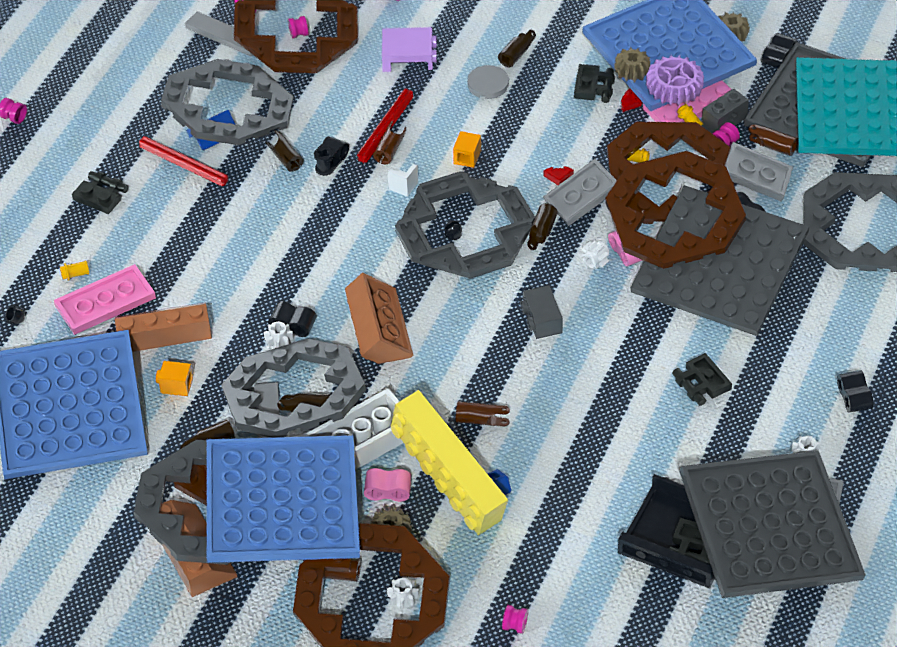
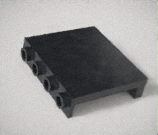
(654, 529)

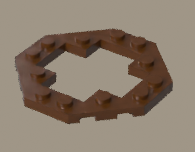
(296, 62)
(666, 135)
(661, 171)
(414, 562)

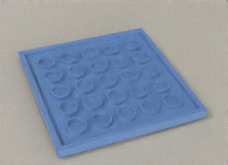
(672, 29)
(69, 405)
(281, 499)

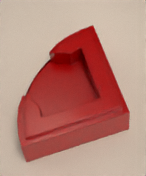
(630, 101)
(558, 175)

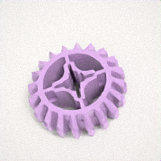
(675, 80)

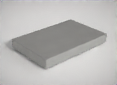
(758, 171)
(581, 192)

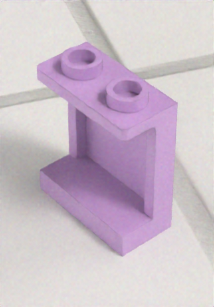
(408, 46)

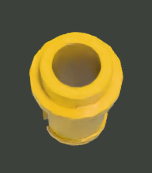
(685, 112)
(640, 156)
(74, 270)

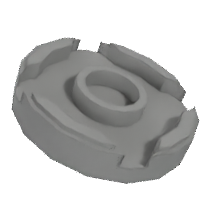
(488, 81)

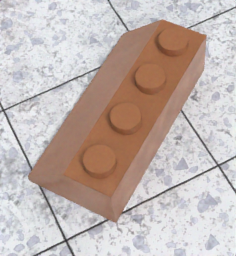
(378, 320)
(166, 326)
(196, 576)

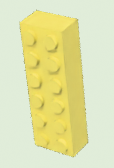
(448, 463)

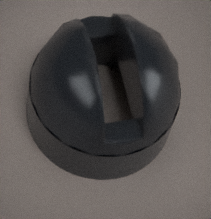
(453, 230)
(14, 315)

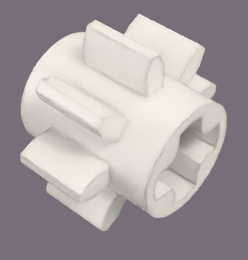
(595, 254)
(278, 334)
(806, 444)
(402, 592)

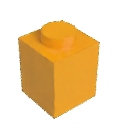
(467, 149)
(175, 378)

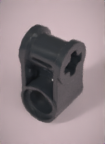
(330, 155)

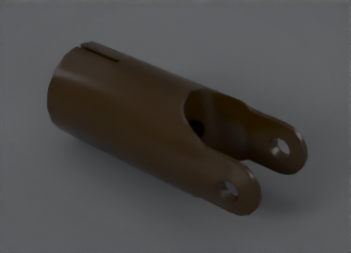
(516, 48)
(286, 153)
(542, 225)
(292, 401)
(221, 430)

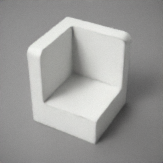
(402, 181)

